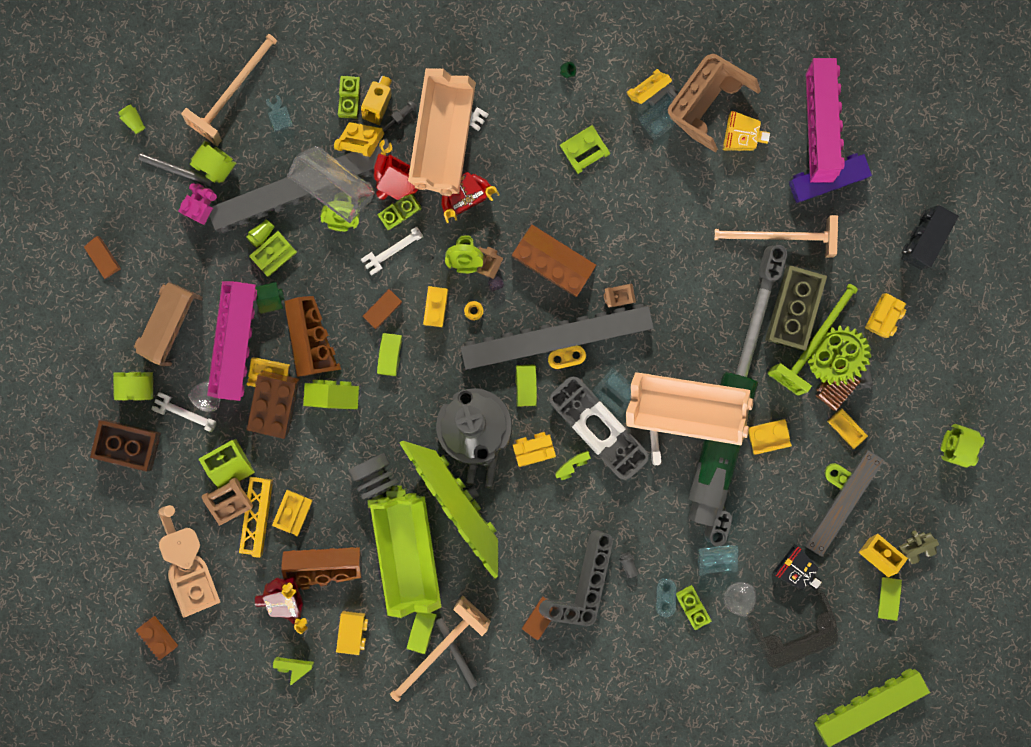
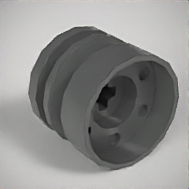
(373, 476)

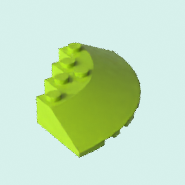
(456, 503)

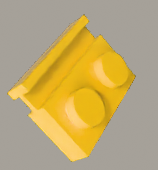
(258, 365)
(769, 436)
(292, 512)

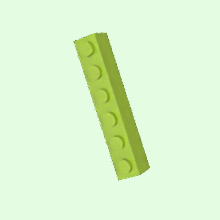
(871, 707)

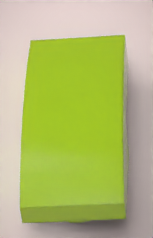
(349, 97)
(399, 211)
(389, 354)
(526, 385)
(566, 469)
(396, 491)
(889, 598)
(693, 607)
(421, 632)

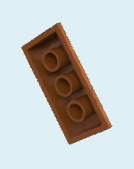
(553, 260)

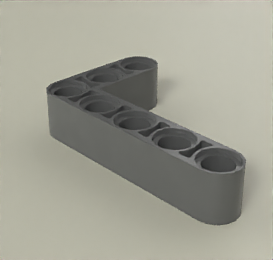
(586, 586)

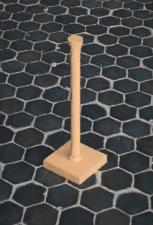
(203, 125)
(828, 237)
(472, 617)

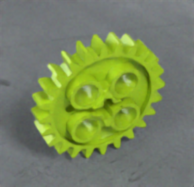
(840, 356)

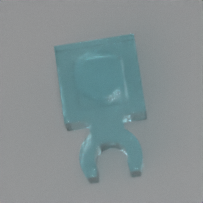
(279, 116)

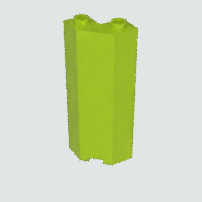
(405, 555)

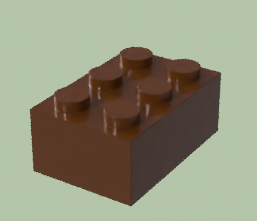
(273, 404)
(125, 445)

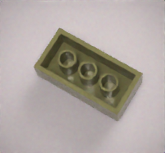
(796, 308)

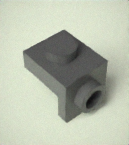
(667, 90)

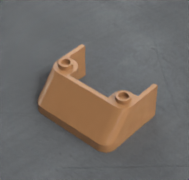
(701, 90)
(165, 323)

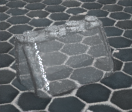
(331, 182)

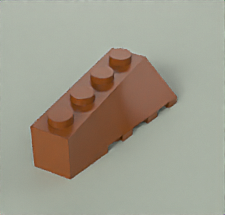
(309, 338)
(322, 566)

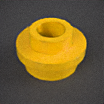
(470, 305)

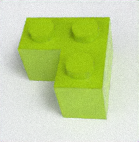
(331, 395)

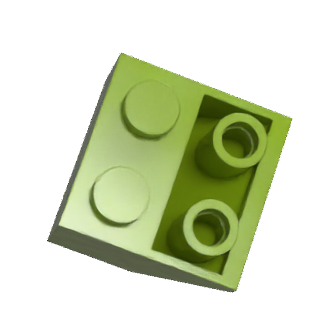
(226, 463)

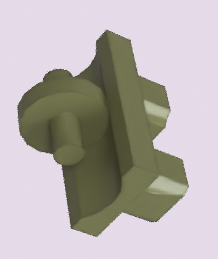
(917, 545)

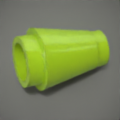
(132, 119)
(260, 233)

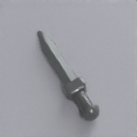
(398, 116)

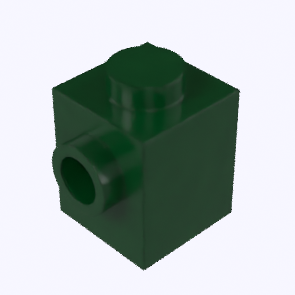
(269, 297)

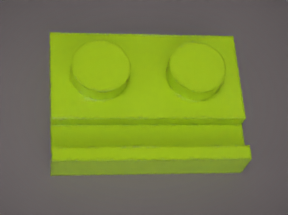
(273, 254)

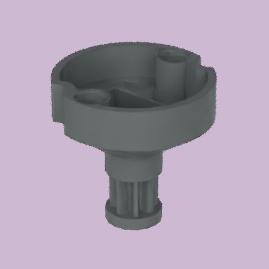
(474, 426)

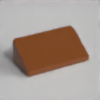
(102, 257)
(382, 309)
(536, 622)

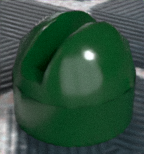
(568, 66)

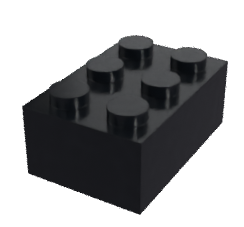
(929, 237)

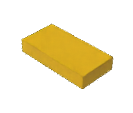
(847, 428)

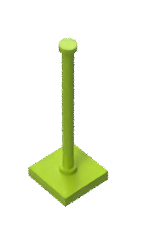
(789, 377)

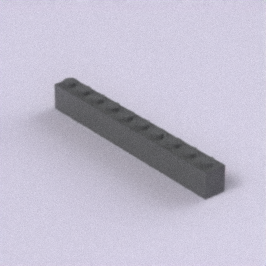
(280, 194)
(557, 337)

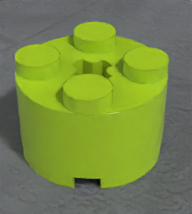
(213, 162)
(133, 385)
(962, 446)

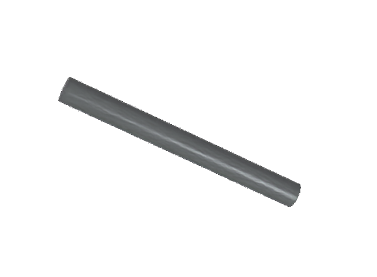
(175, 169)
(457, 654)

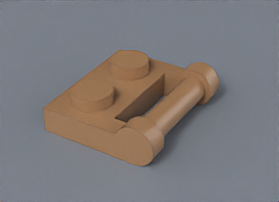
(229, 507)

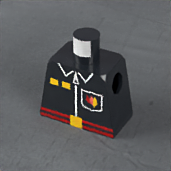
(798, 569)

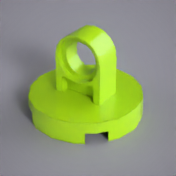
(336, 222)
(464, 257)

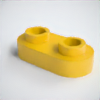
(566, 357)

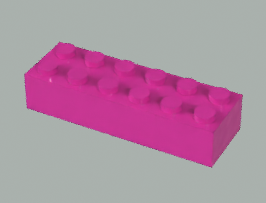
(824, 120)
(231, 340)

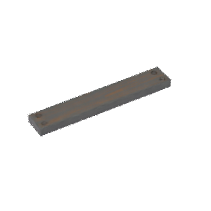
(844, 502)

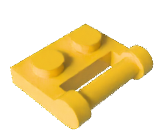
(649, 87)
(361, 135)

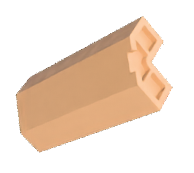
(441, 132)
(689, 408)

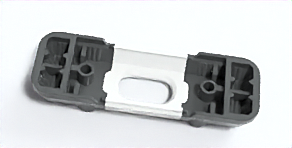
(620, 450)

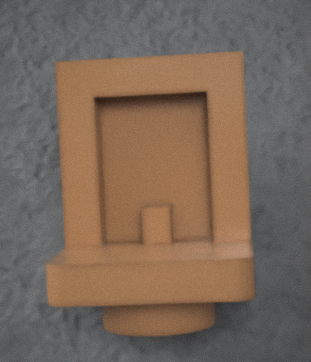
(491, 262)
(619, 295)

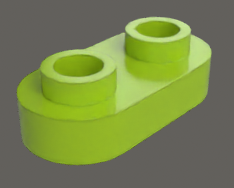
(841, 476)

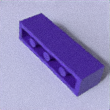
(854, 170)

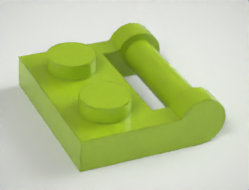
(582, 143)

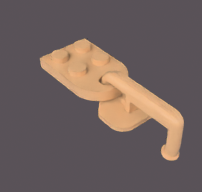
(191, 587)

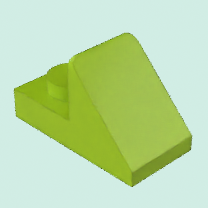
(298, 667)

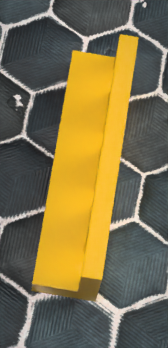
(260, 533)

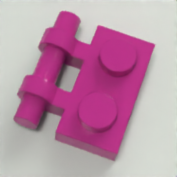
(197, 209)

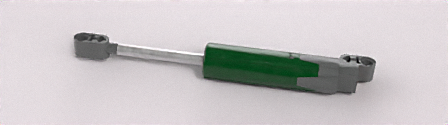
(720, 458)

